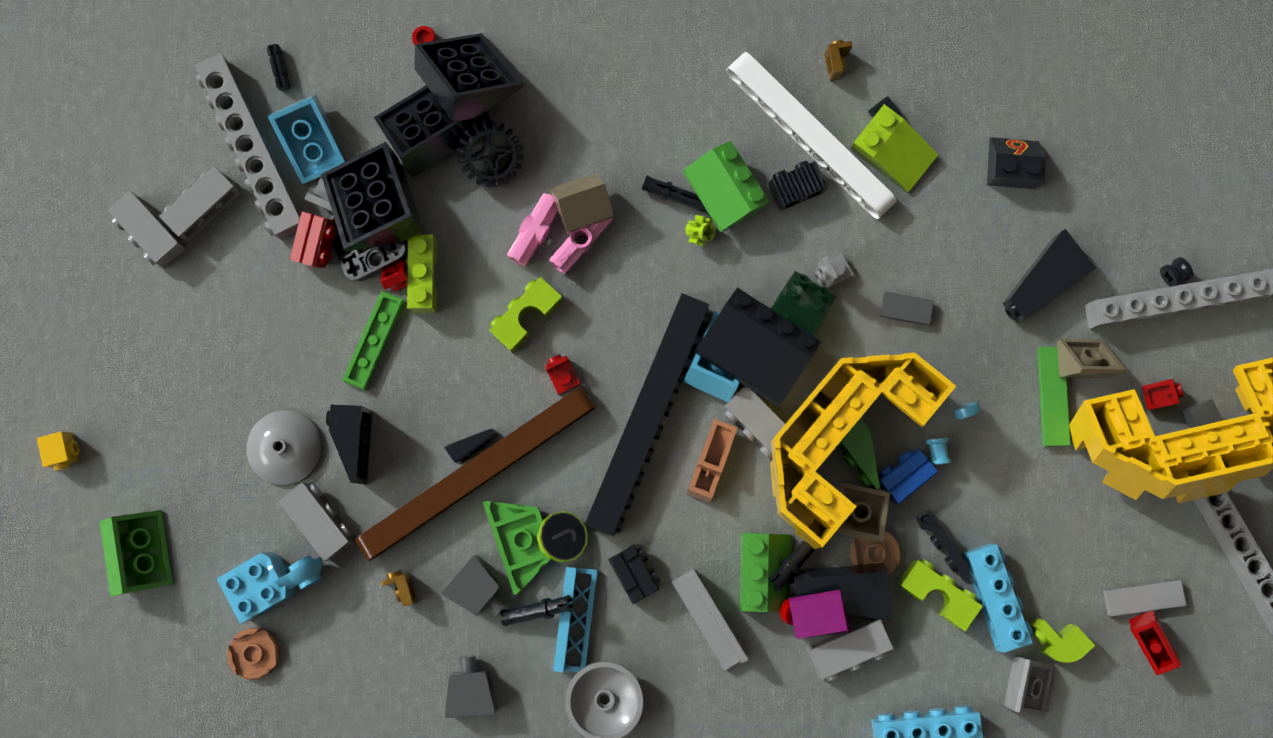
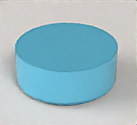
(967, 410)

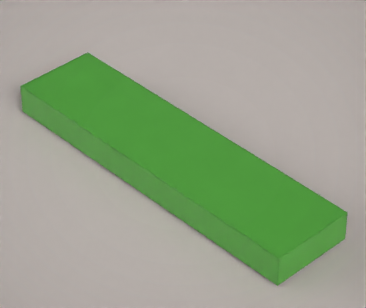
(373, 340)
(1052, 399)

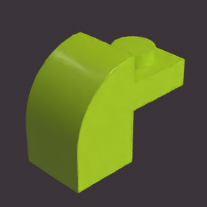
(1065, 646)

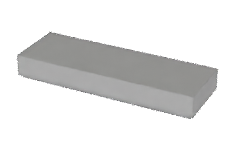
(1144, 597)

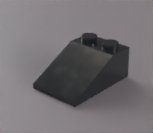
(351, 434)

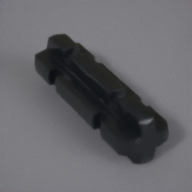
(278, 67)

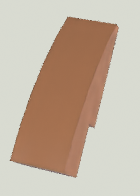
(712, 460)

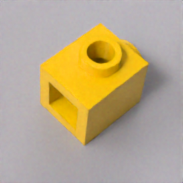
(58, 450)

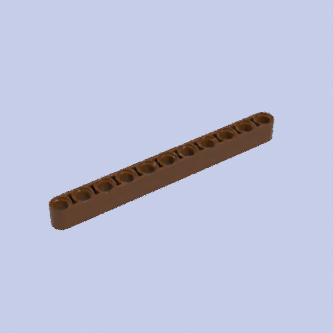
(475, 473)

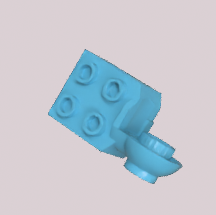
(266, 583)

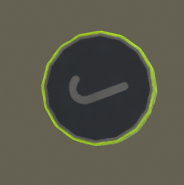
(562, 536)

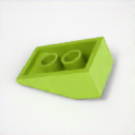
(894, 148)

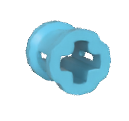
(938, 451)

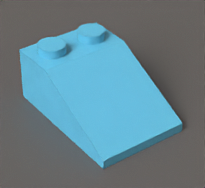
(307, 138)
(709, 377)

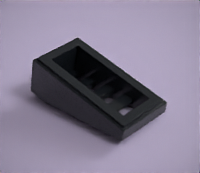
(465, 448)

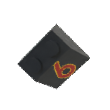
(1015, 163)

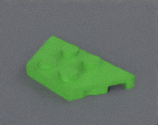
(516, 537)

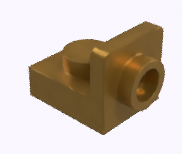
(835, 58)
(405, 590)

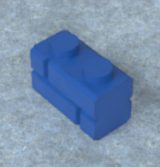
(906, 476)

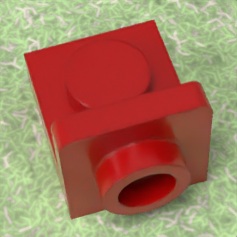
(395, 276)
(562, 374)
(1162, 394)

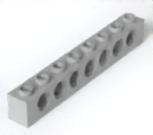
(218, 70)
(1179, 299)

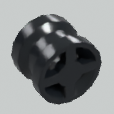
(1176, 272)

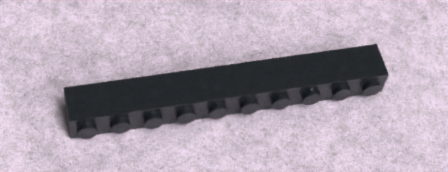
(647, 415)

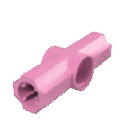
(533, 230)
(571, 252)

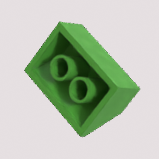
(726, 186)
(135, 552)
(758, 561)

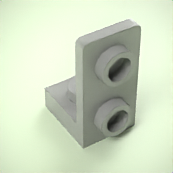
(832, 271)

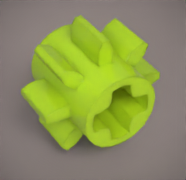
(700, 230)

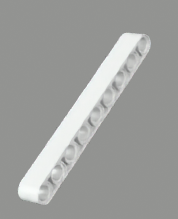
(811, 135)

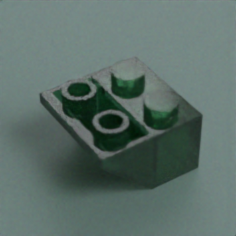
(804, 302)

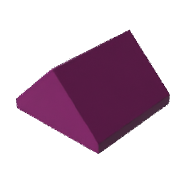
(819, 615)

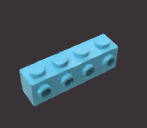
(997, 597)
(936, 724)

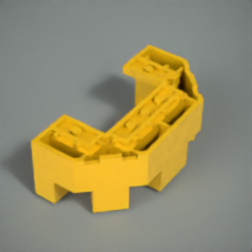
(824, 420)
(1182, 462)

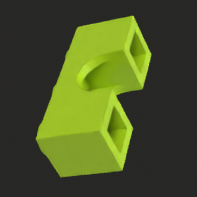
(420, 281)
(538, 297)
(958, 607)

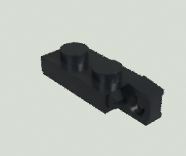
(941, 541)

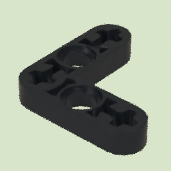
(364, 259)

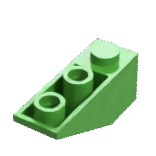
(860, 454)

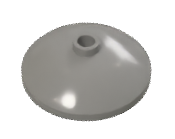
(300, 447)
(601, 719)

